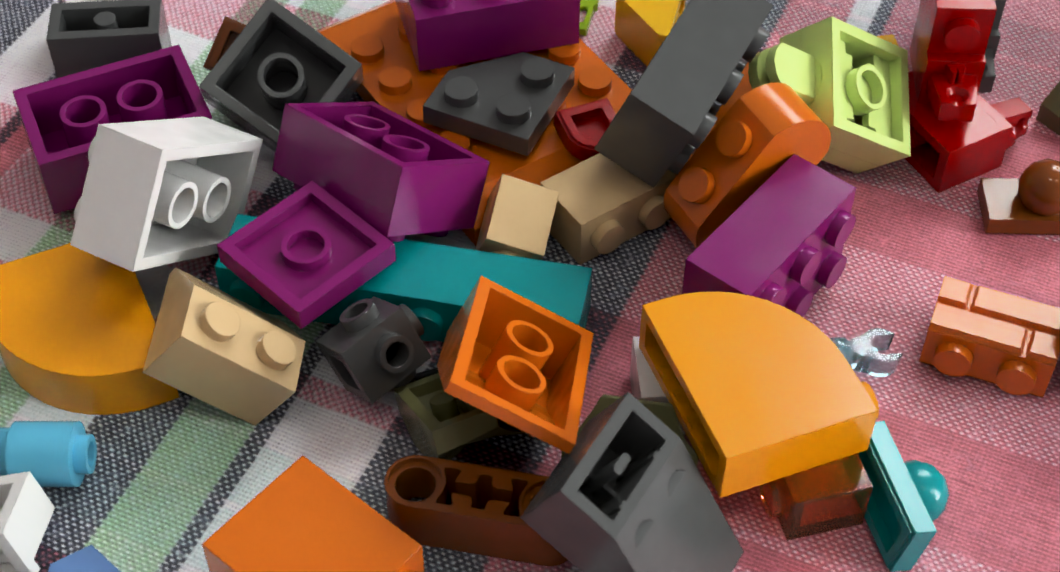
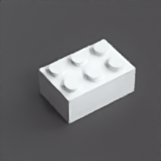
(163, 190)

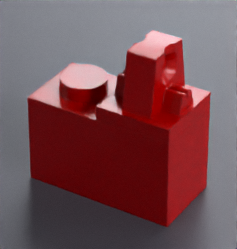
(950, 54)
(957, 150)

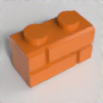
(993, 337)

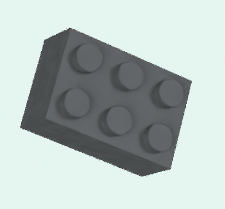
(685, 87)

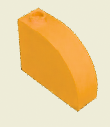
(78, 333)
(755, 387)

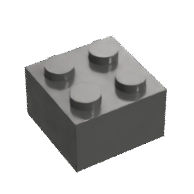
(274, 64)

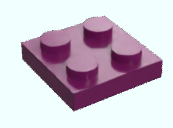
(306, 253)

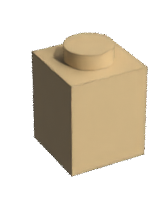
(517, 218)

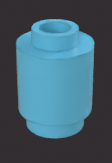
(51, 450)

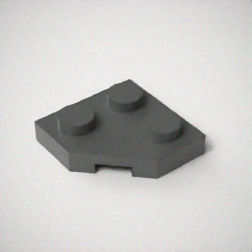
(501, 100)

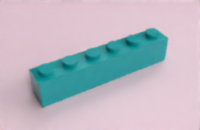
(438, 280)

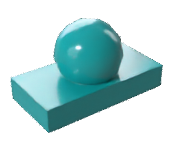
(902, 500)

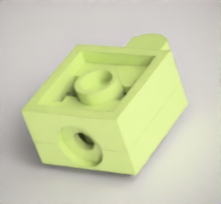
(851, 85)

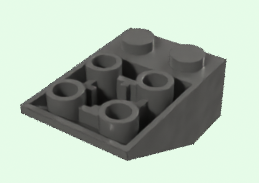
(632, 500)

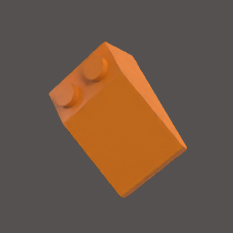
(518, 363)

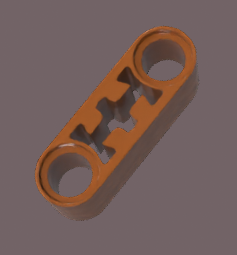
(467, 508)

